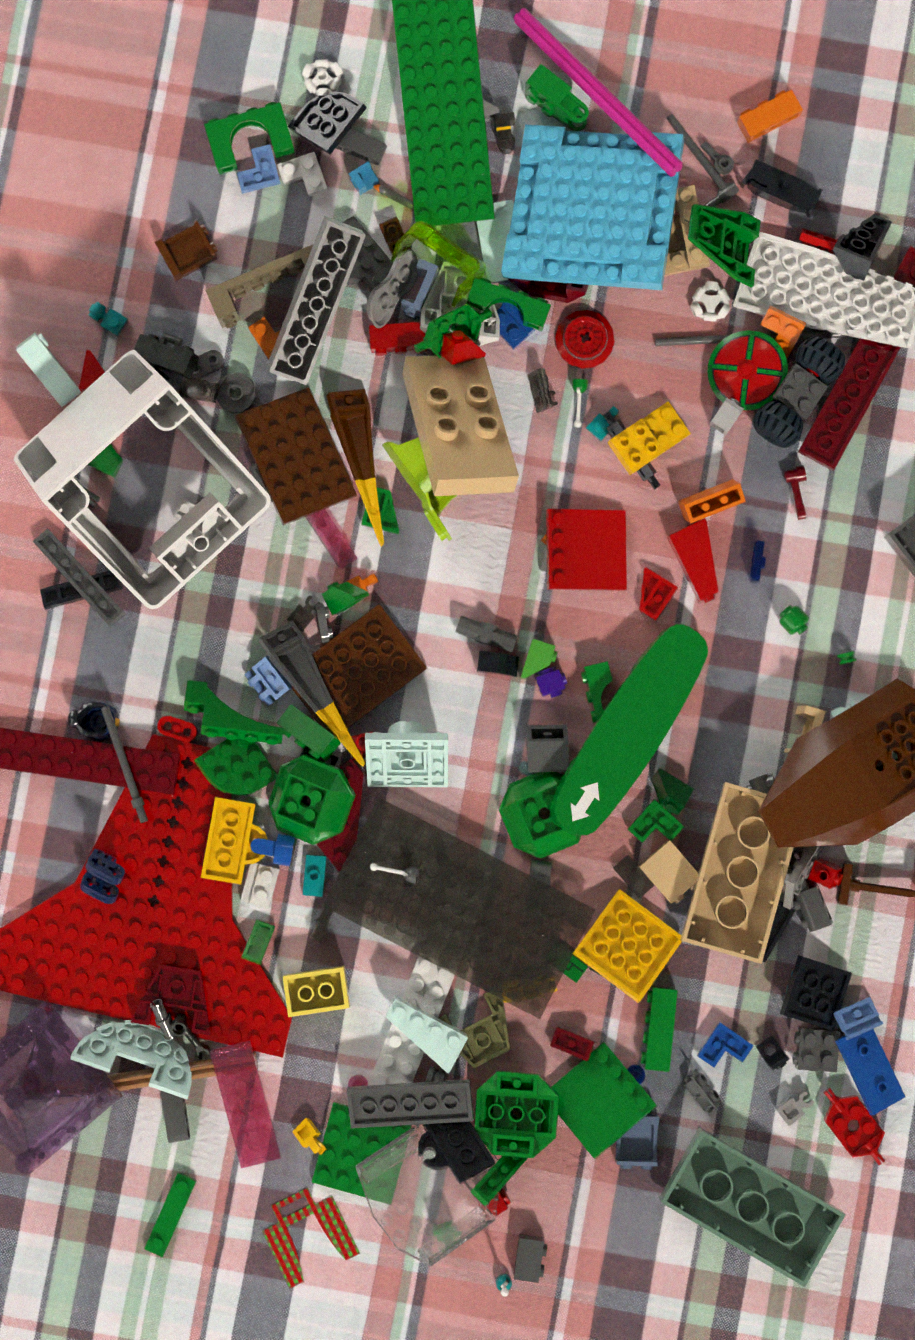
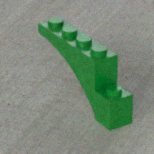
(223, 721)

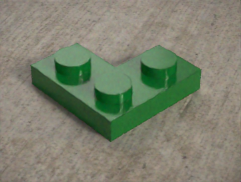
(655, 817)

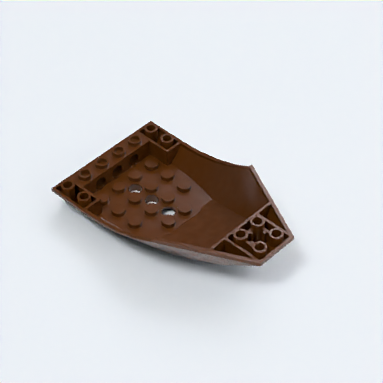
(830, 780)

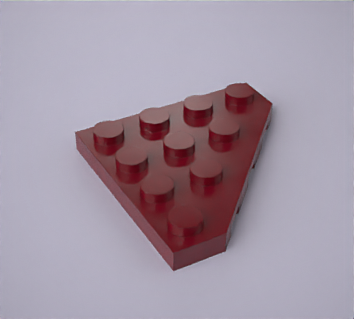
(339, 846)

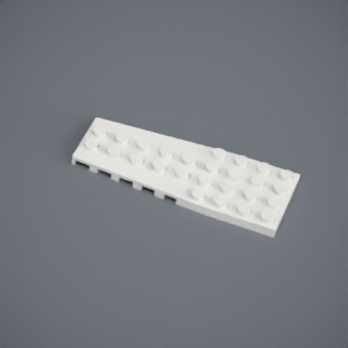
(819, 292)

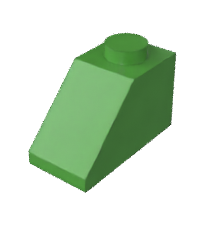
(538, 658)

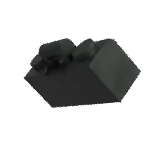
(171, 359)

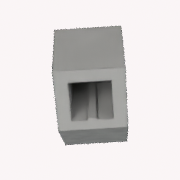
(726, 415)

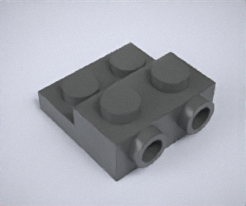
(816, 1049)

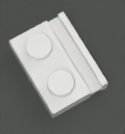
(260, 885)

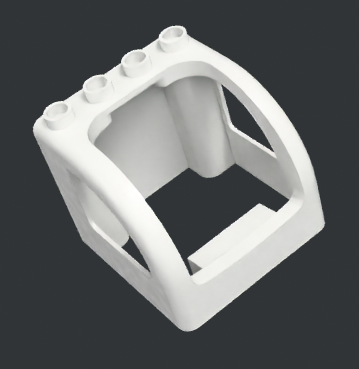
(88, 428)

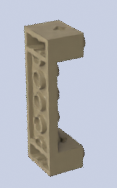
(221, 294)

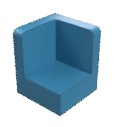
(363, 178)

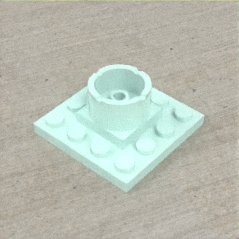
(407, 757)

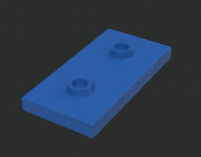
(870, 1071)

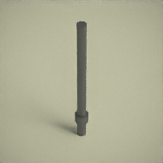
(137, 801)

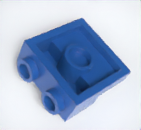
(512, 325)

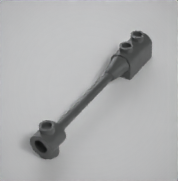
(810, 898)

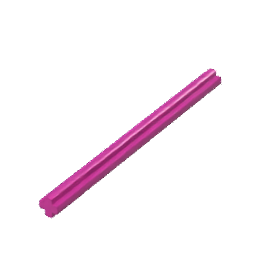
(598, 92)

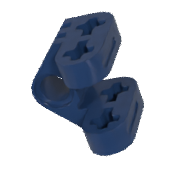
(100, 873)

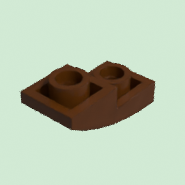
(391, 232)

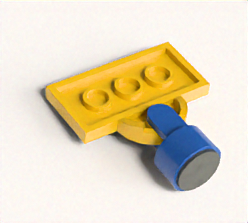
(238, 842)

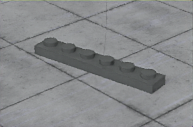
(79, 577)

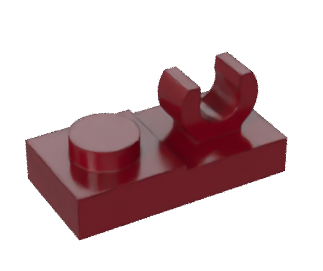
(572, 1043)

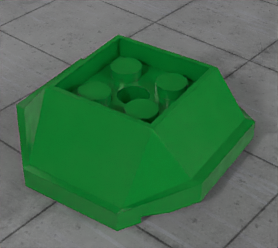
(329, 797)
(521, 816)
(501, 1129)

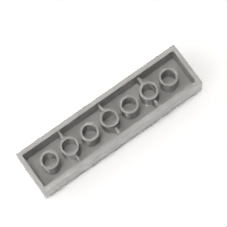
(315, 300)

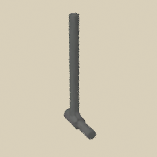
(725, 190)

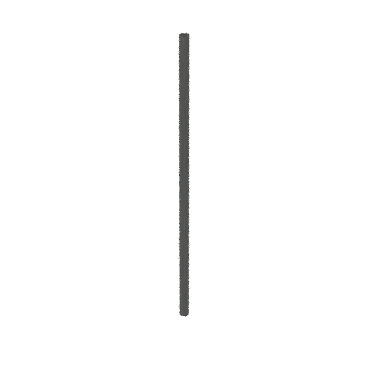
(718, 338)

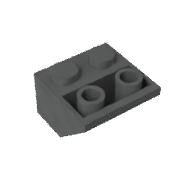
(547, 748)

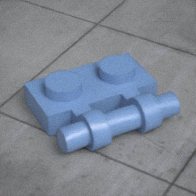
(272, 679)

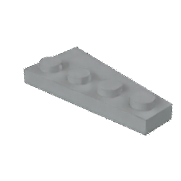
(800, 871)

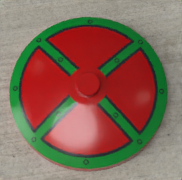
(747, 368)

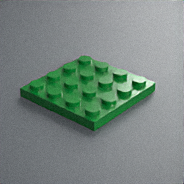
(348, 1148)

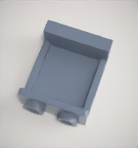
(429, 273)
(639, 1145)

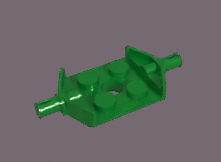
(462, 319)

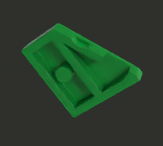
(387, 512)

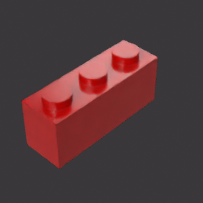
(395, 338)

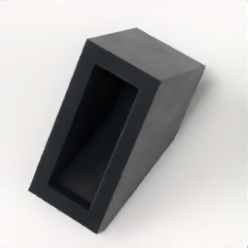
(497, 663)

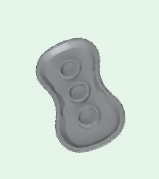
(397, 283)

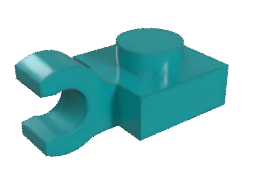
(599, 425)

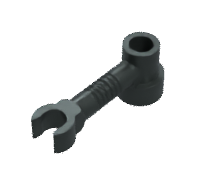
(179, 1028)

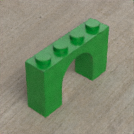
(268, 118)

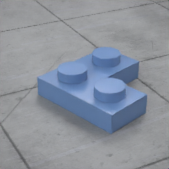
(263, 175)

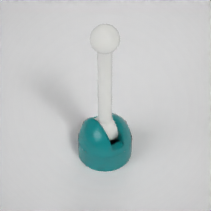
(503, 1285)

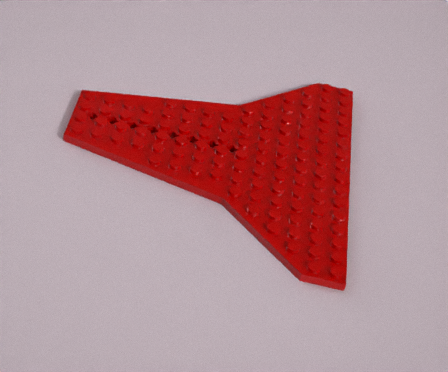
(107, 954)

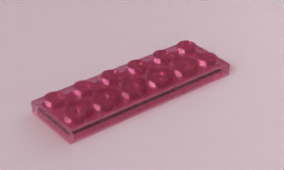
(245, 1104)

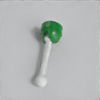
(579, 387)

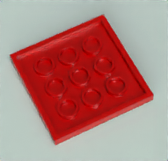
(586, 549)

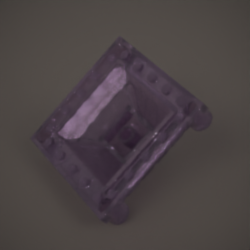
(44, 1091)

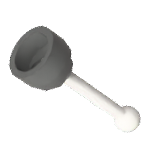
(410, 874)

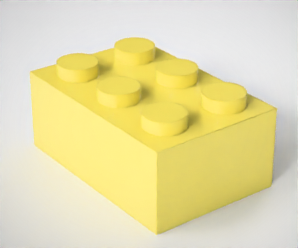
(316, 991)

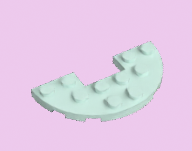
(140, 1044)

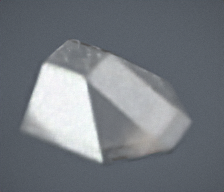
(418, 1206)

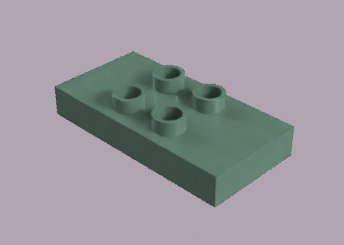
(752, 1206)

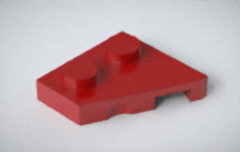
(655, 594)

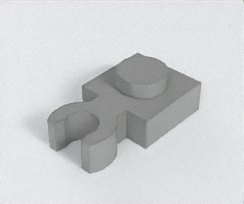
(792, 1110)

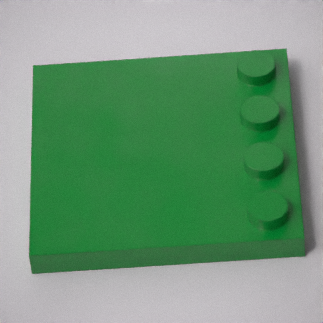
(601, 1100)

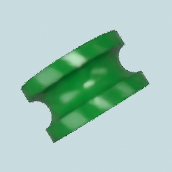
(846, 657)

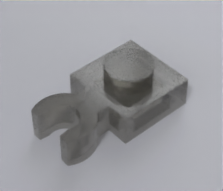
(302, 615)

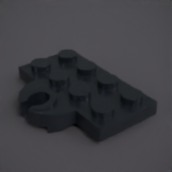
(456, 1148)

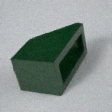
(671, 791)

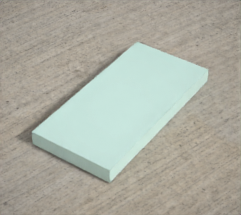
(493, 240)

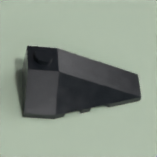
(861, 245)

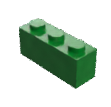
(308, 733)

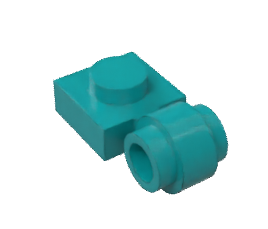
(111, 321)

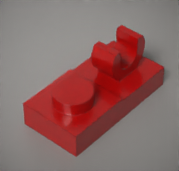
(813, 238)

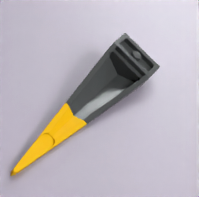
(294, 660)

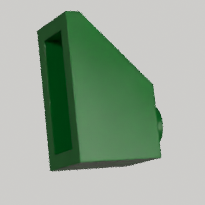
(343, 596)

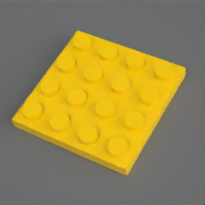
(628, 945)

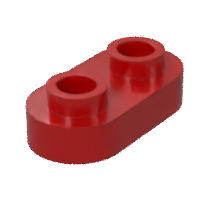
(177, 728)

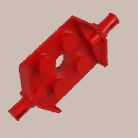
(865, 1138)

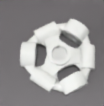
(322, 77)
(710, 302)

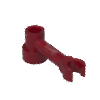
(794, 477)

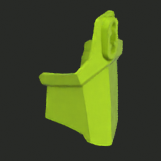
(411, 464)

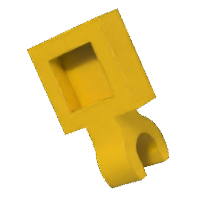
(307, 1136)

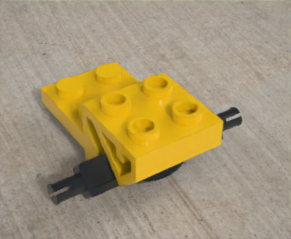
(646, 440)

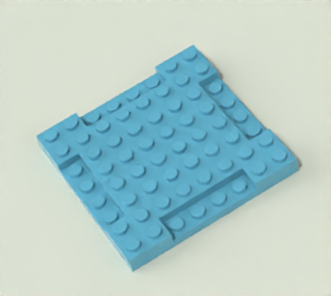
(591, 210)

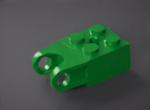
(555, 98)

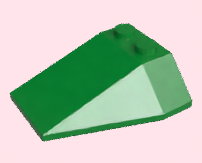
(725, 239)

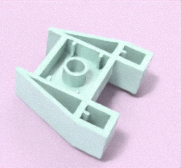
(47, 368)

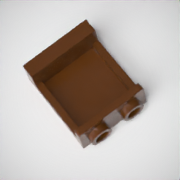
(187, 251)

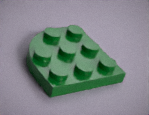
(236, 767)

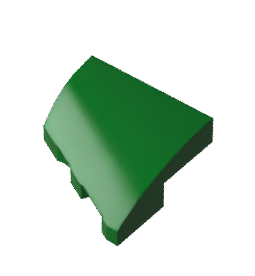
(107, 461)

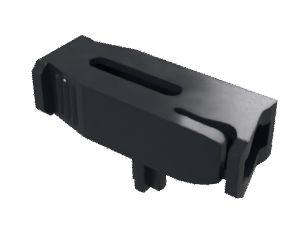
(781, 188)

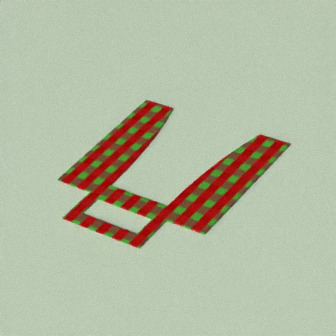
(328, 1218)

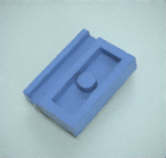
(858, 1018)

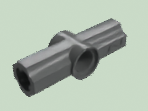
(486, 634)

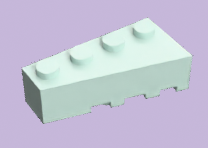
(429, 1033)

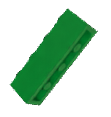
(659, 1028)

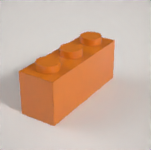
(769, 115)
(711, 501)

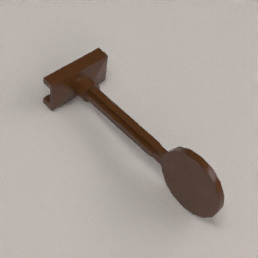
(849, 884)

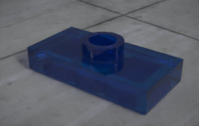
(758, 561)

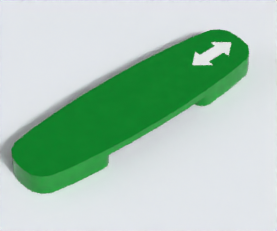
(629, 730)

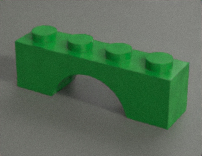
(485, 294)
(597, 678)

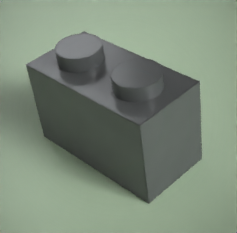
(529, 1258)

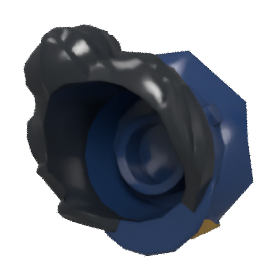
(90, 720)

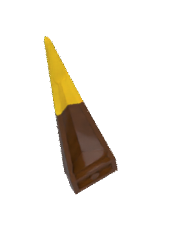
(353, 426)

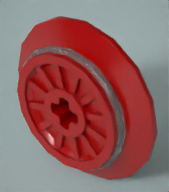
(591, 352)

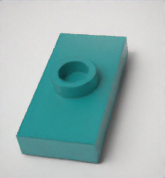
(314, 875)

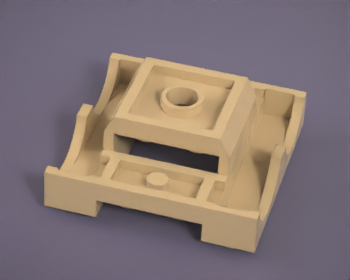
(682, 253)

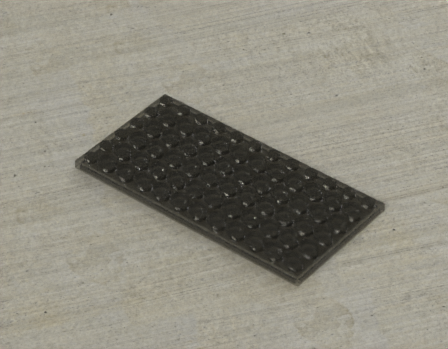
(463, 911)

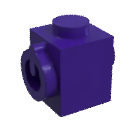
(551, 682)

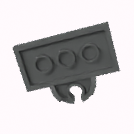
(371, 263)

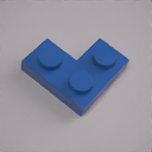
(723, 1040)

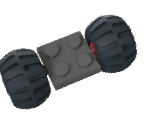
(800, 391)

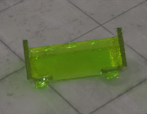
(447, 249)

